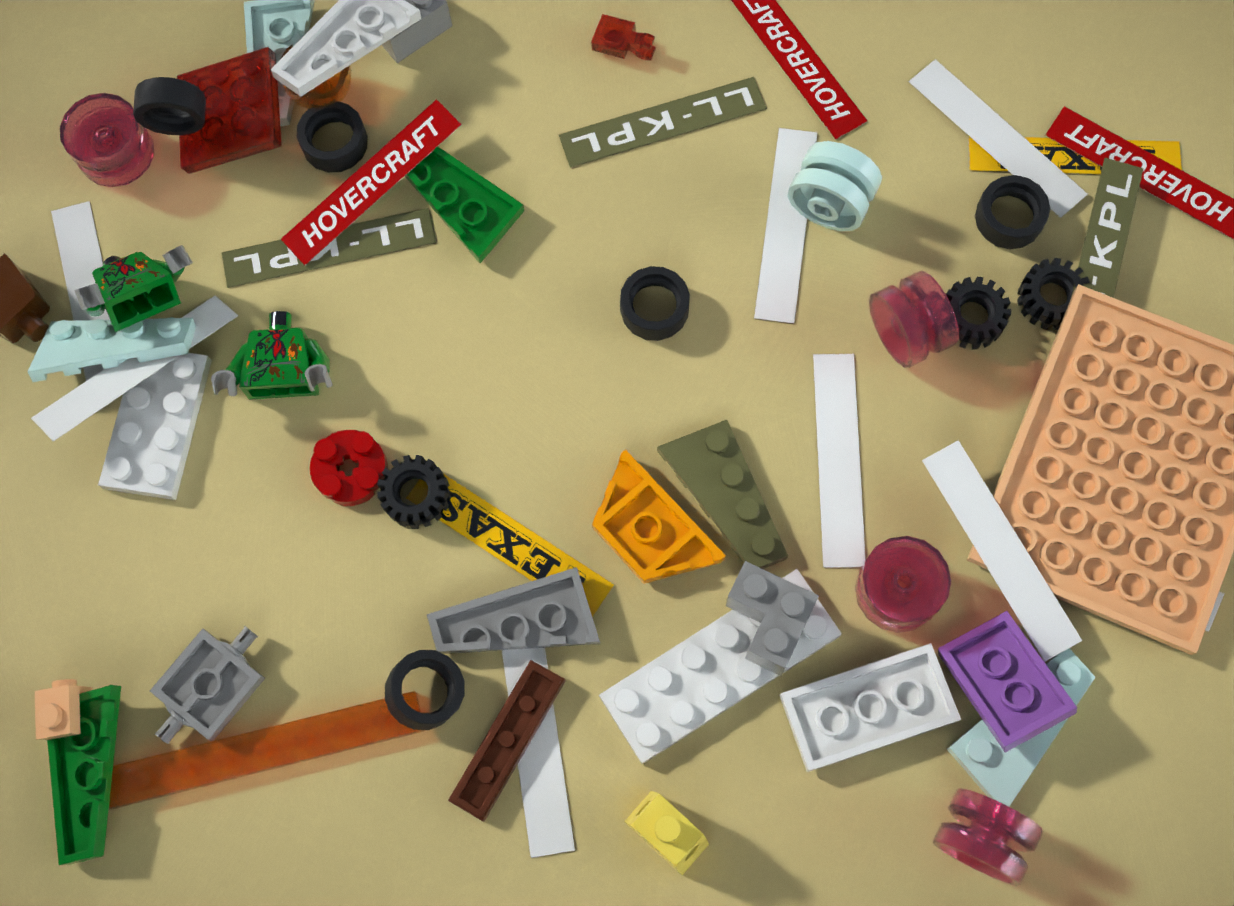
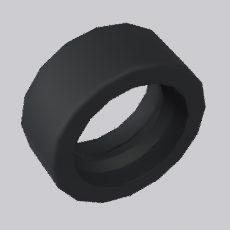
(169, 106)
(339, 159)
(1020, 188)
(654, 277)
(445, 668)

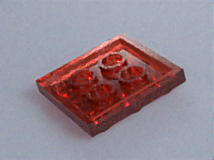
(239, 112)

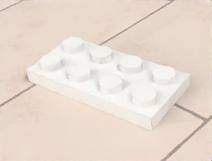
(156, 430)
(869, 707)

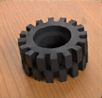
(1039, 276)
(990, 300)
(398, 476)

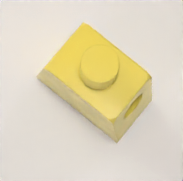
(667, 831)

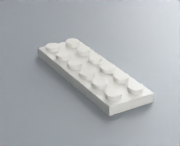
(702, 679)

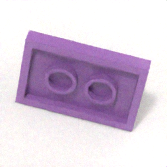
(1007, 681)

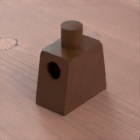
(20, 305)

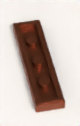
(507, 740)

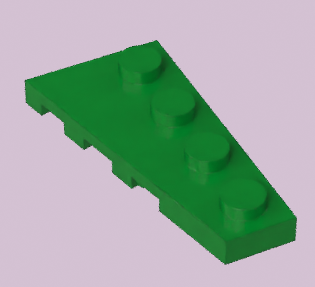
(465, 201)
(83, 777)

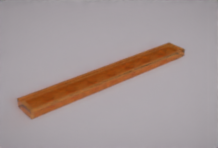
(257, 751)

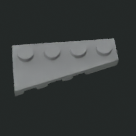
(522, 617)

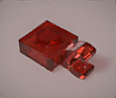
(617, 36)

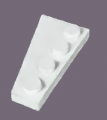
(340, 39)

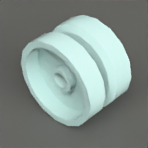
(835, 186)

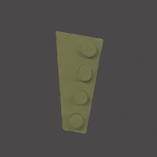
(721, 482)

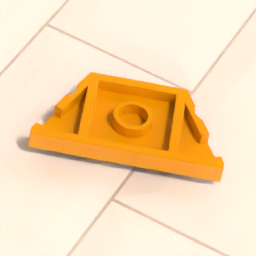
(650, 527)

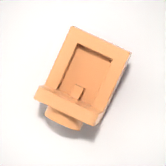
(58, 710)

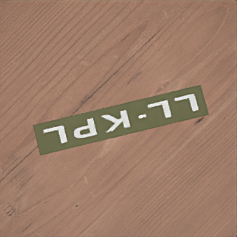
(662, 122)
(1109, 225)
(354, 243)

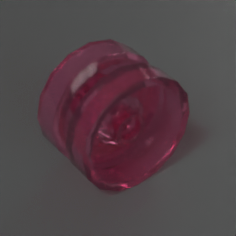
(106, 140)
(914, 319)
(919, 568)
(988, 836)

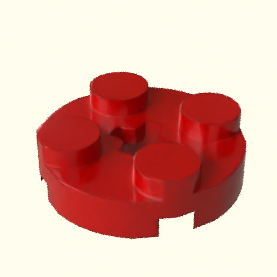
(331, 454)

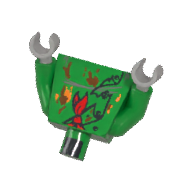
(134, 287)
(276, 363)

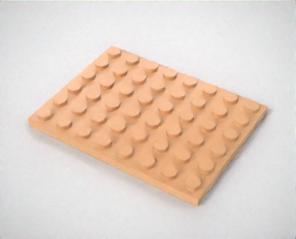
(1128, 469)

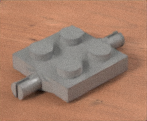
(207, 685)

